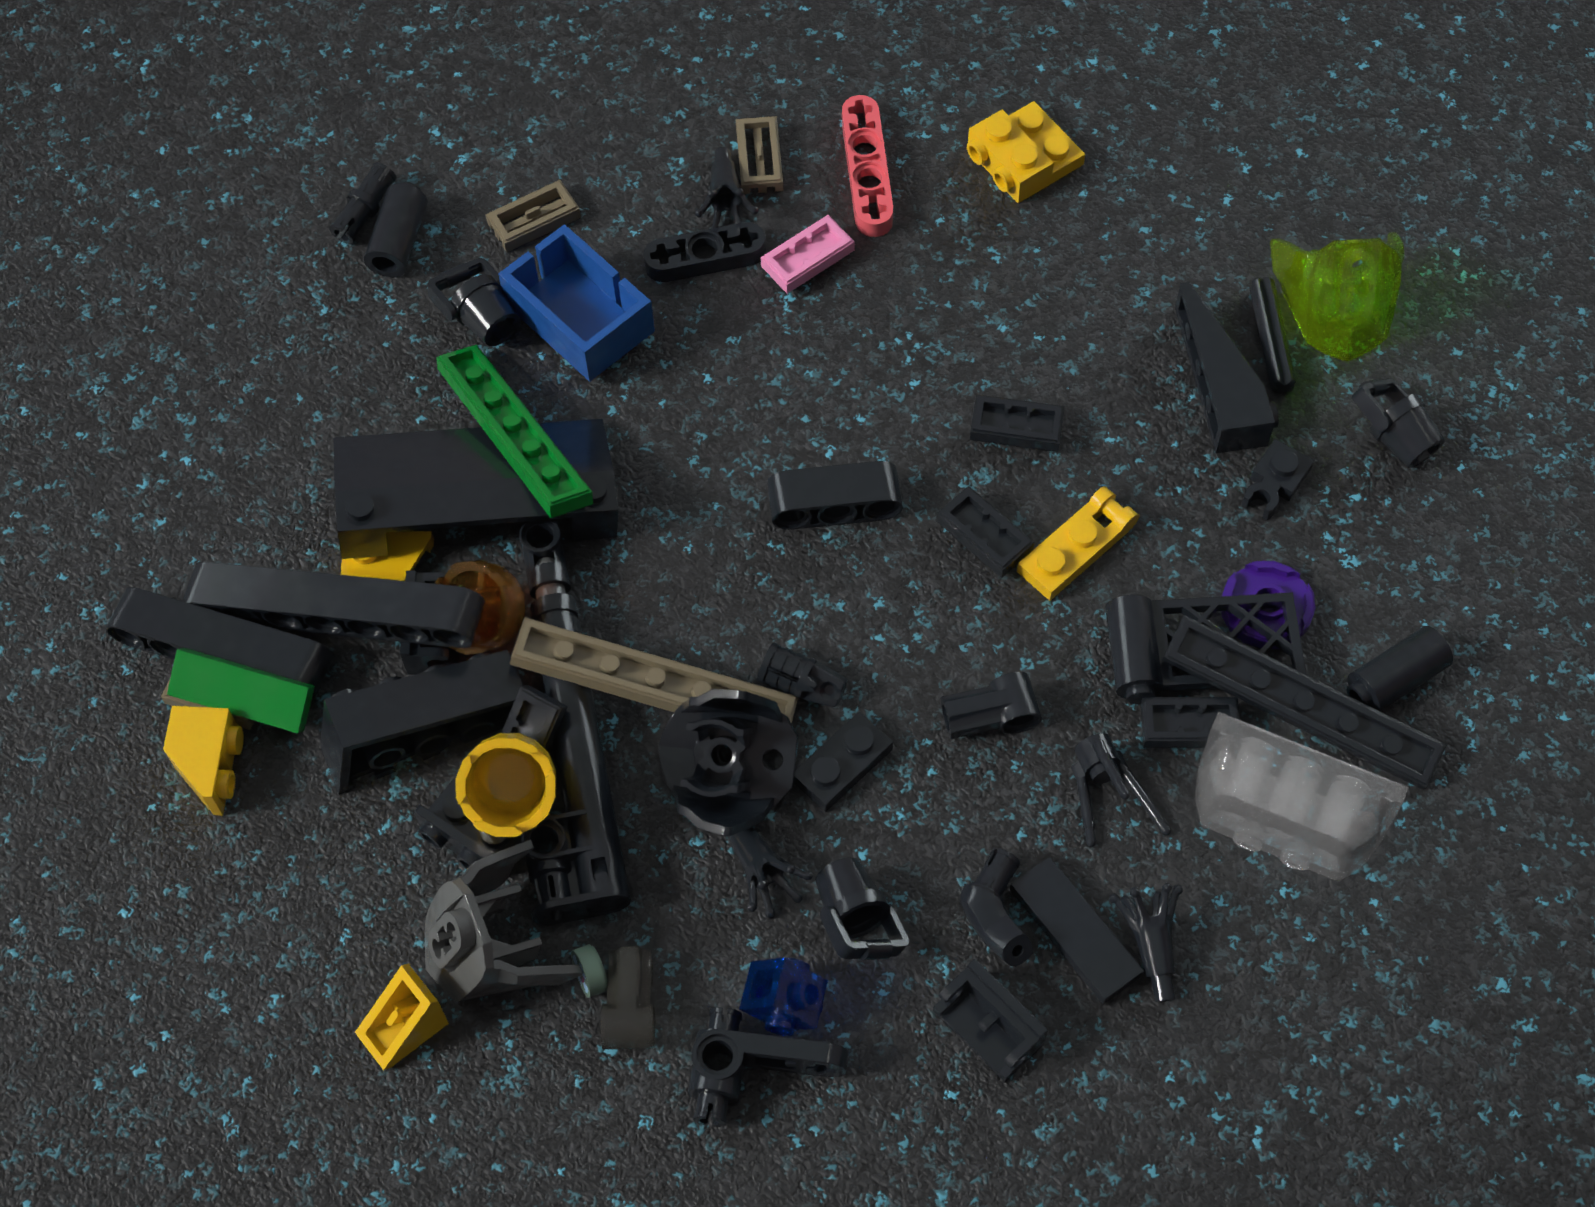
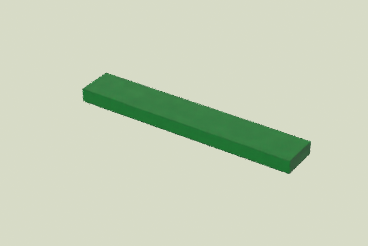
(515, 431)

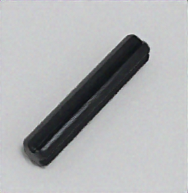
(1272, 335)

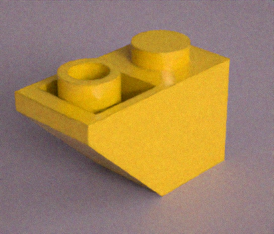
(203, 749)

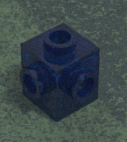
(784, 995)

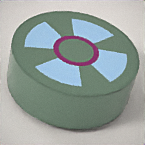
(594, 976)

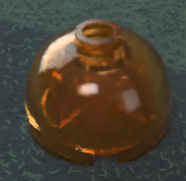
(503, 604)

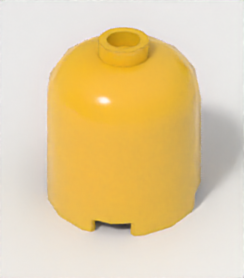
(506, 785)

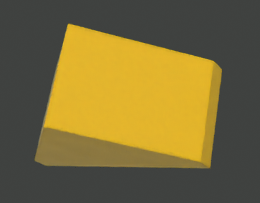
(401, 1019)

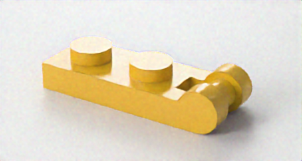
(1077, 544)

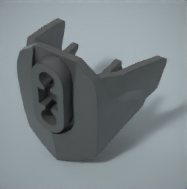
(459, 946)

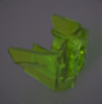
(1322, 286)

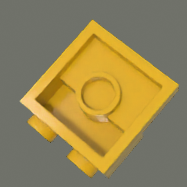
(1023, 150)

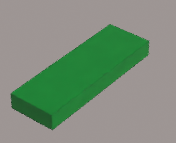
(242, 689)

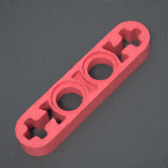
(867, 165)

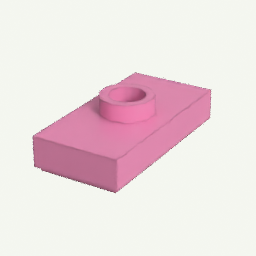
(807, 254)

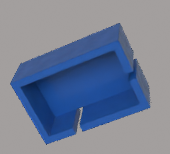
(577, 302)

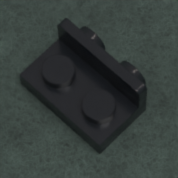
(448, 826)

